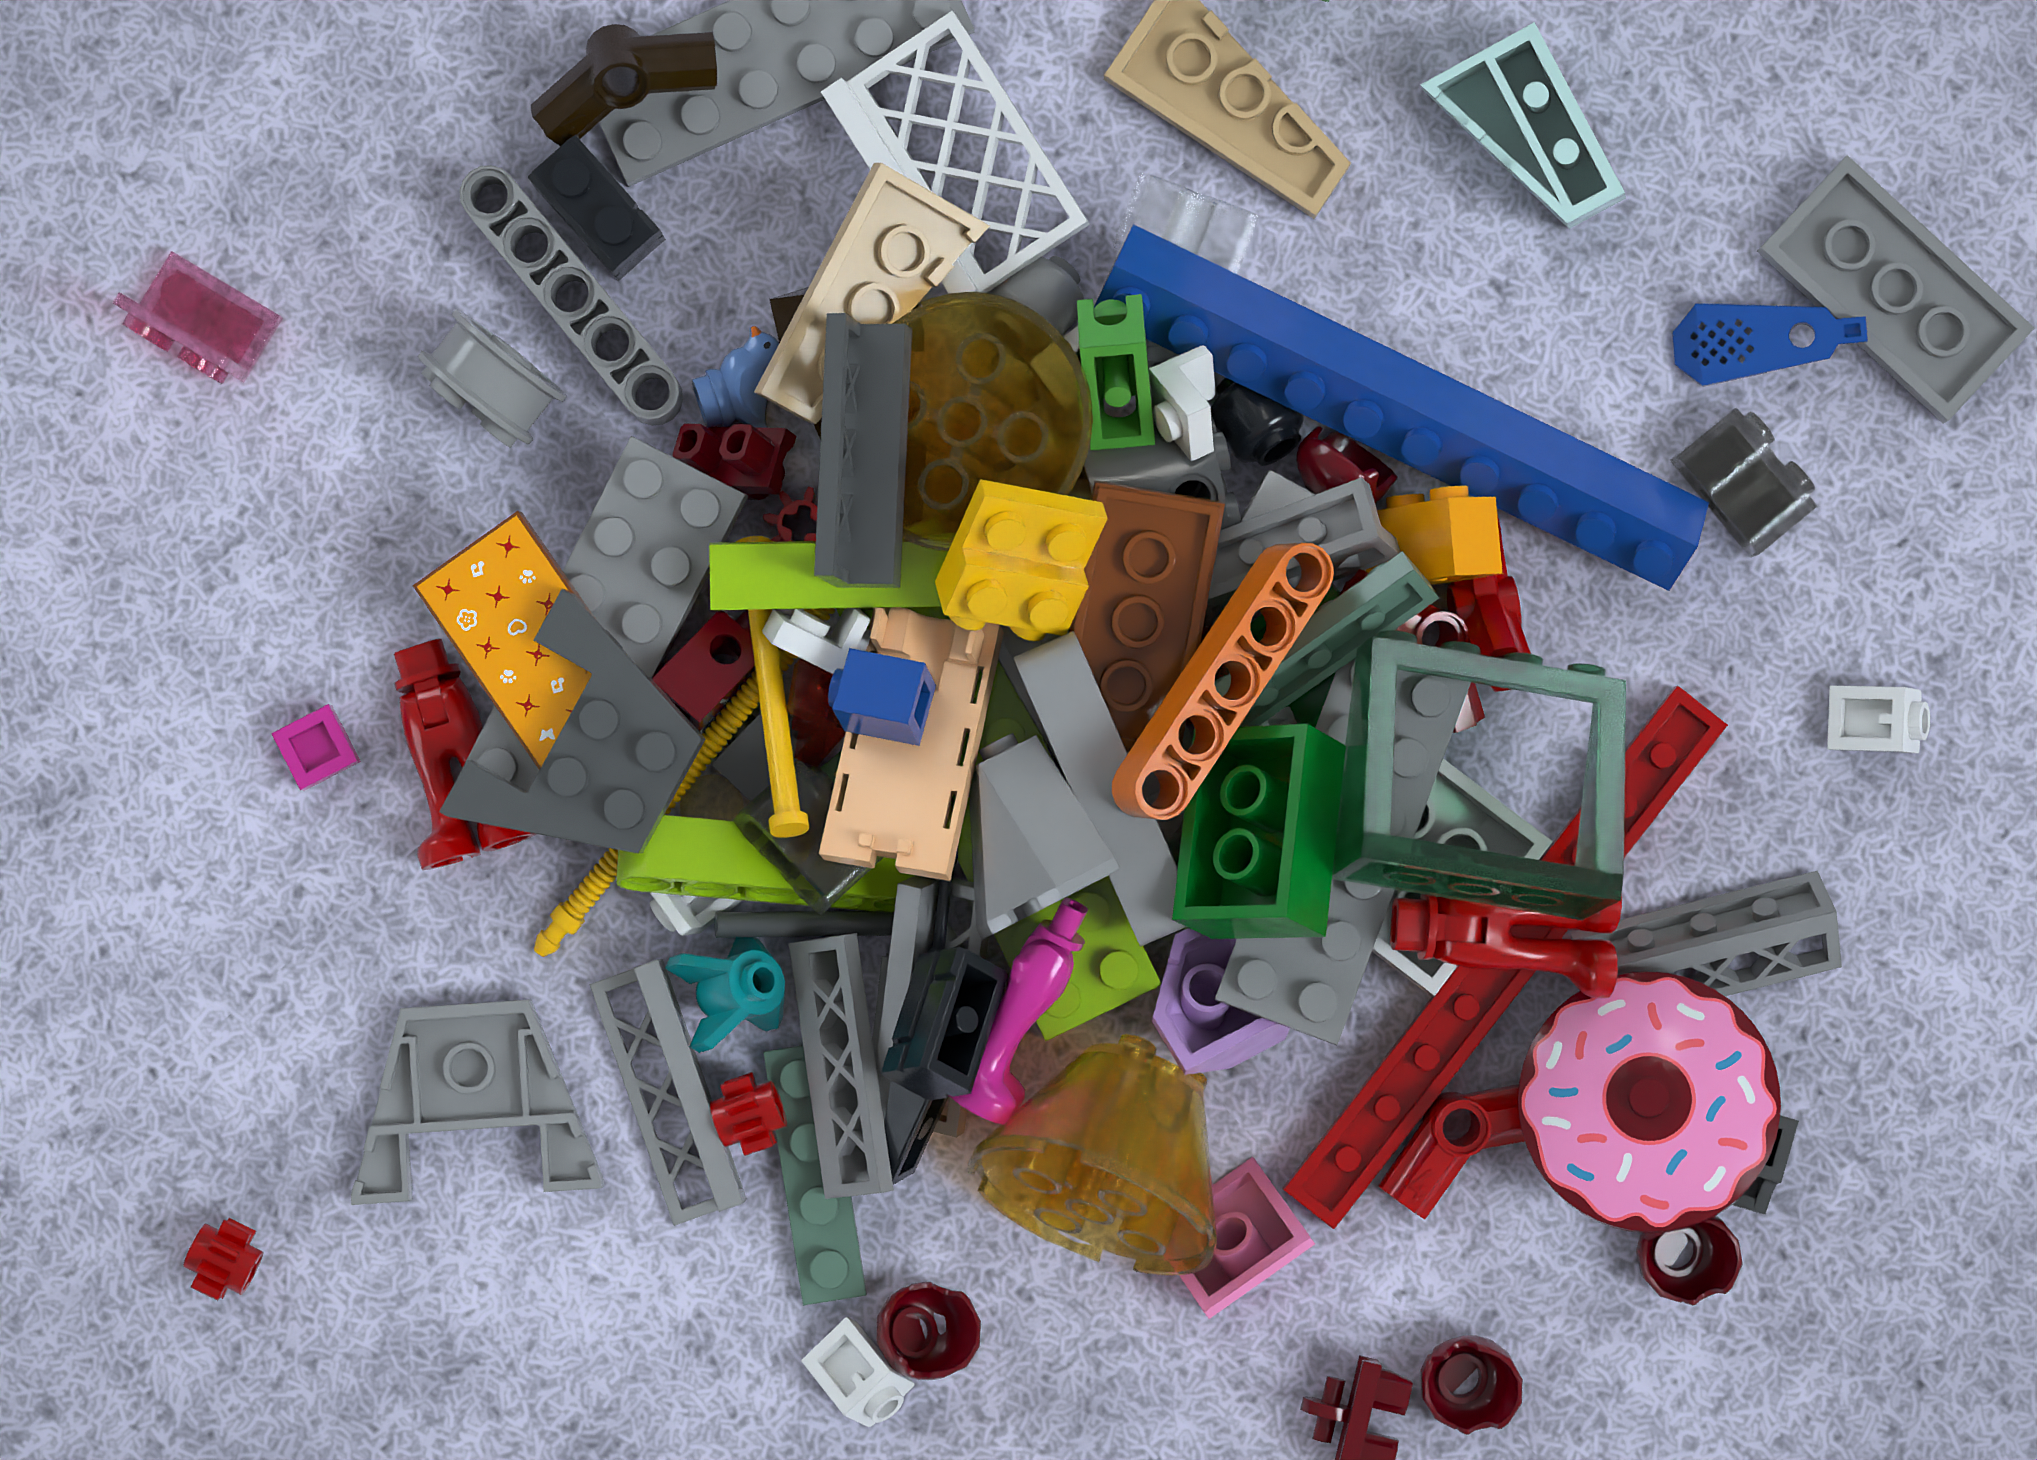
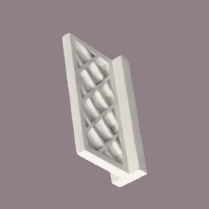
(879, 143)

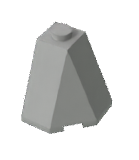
(1028, 835)

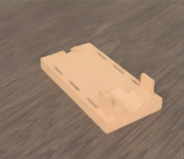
(898, 795)

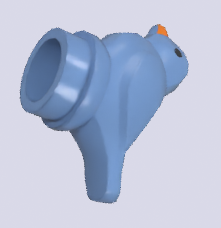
(729, 392)

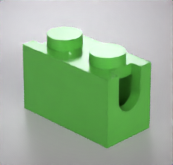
(1116, 368)

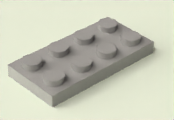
(1923, 306)

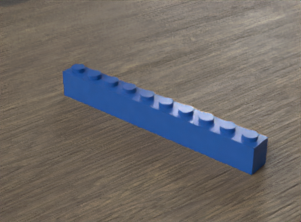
(1409, 410)

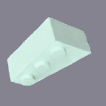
(1531, 124)

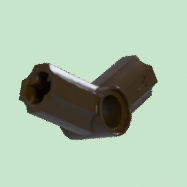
(620, 74)

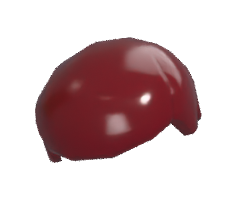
(1339, 461)
(1710, 1270)
(903, 1339)
(1489, 1402)

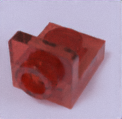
(812, 716)

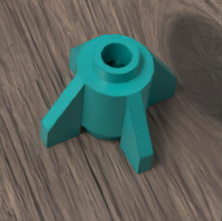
(733, 990)

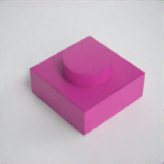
(316, 747)

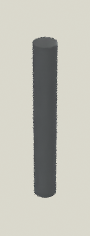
(802, 923)

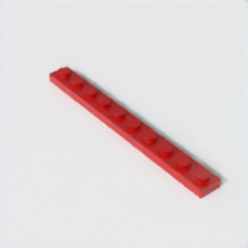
(1474, 998)

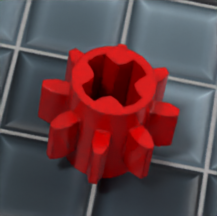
(792, 511)
(748, 1113)
(223, 1259)

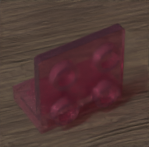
(211, 320)

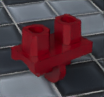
(737, 455)
(1370, 1389)

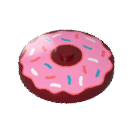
(1649, 1103)

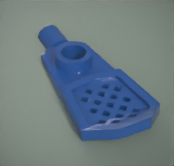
(1768, 339)

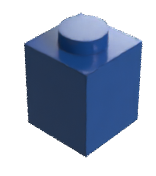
(882, 696)

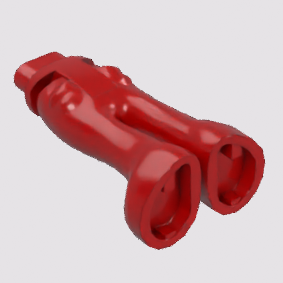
(440, 725)
(1480, 939)

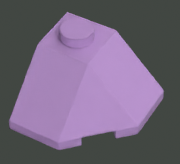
(1193, 1025)

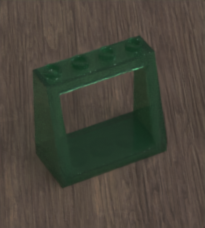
(1374, 857)

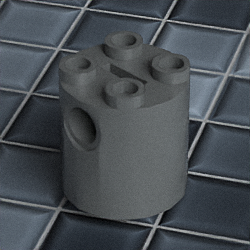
(1163, 469)

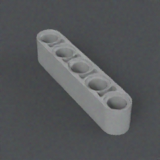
(554, 270)
(1089, 757)

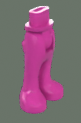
(1033, 986)

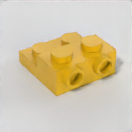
(1019, 560)

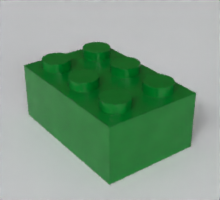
(1262, 836)

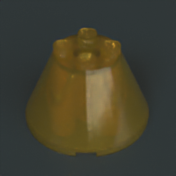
(987, 401)
(1111, 1159)

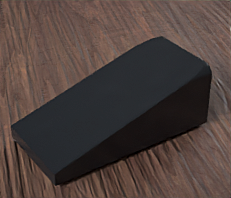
(908, 1128)

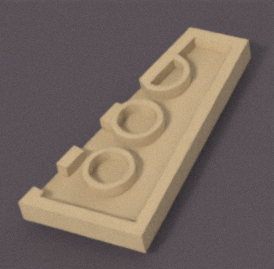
(1212, 90)
(877, 270)

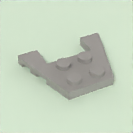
(471, 1072)

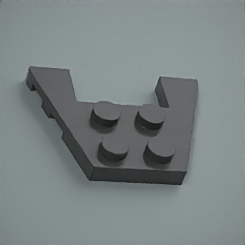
(611, 761)

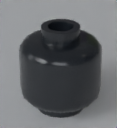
(1255, 424)

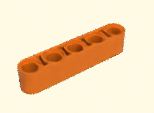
(1250, 669)

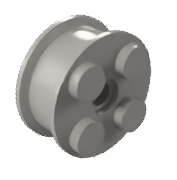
(492, 377)

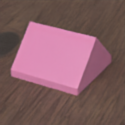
(1253, 1238)

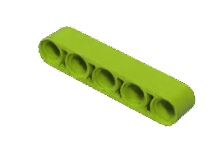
(719, 862)

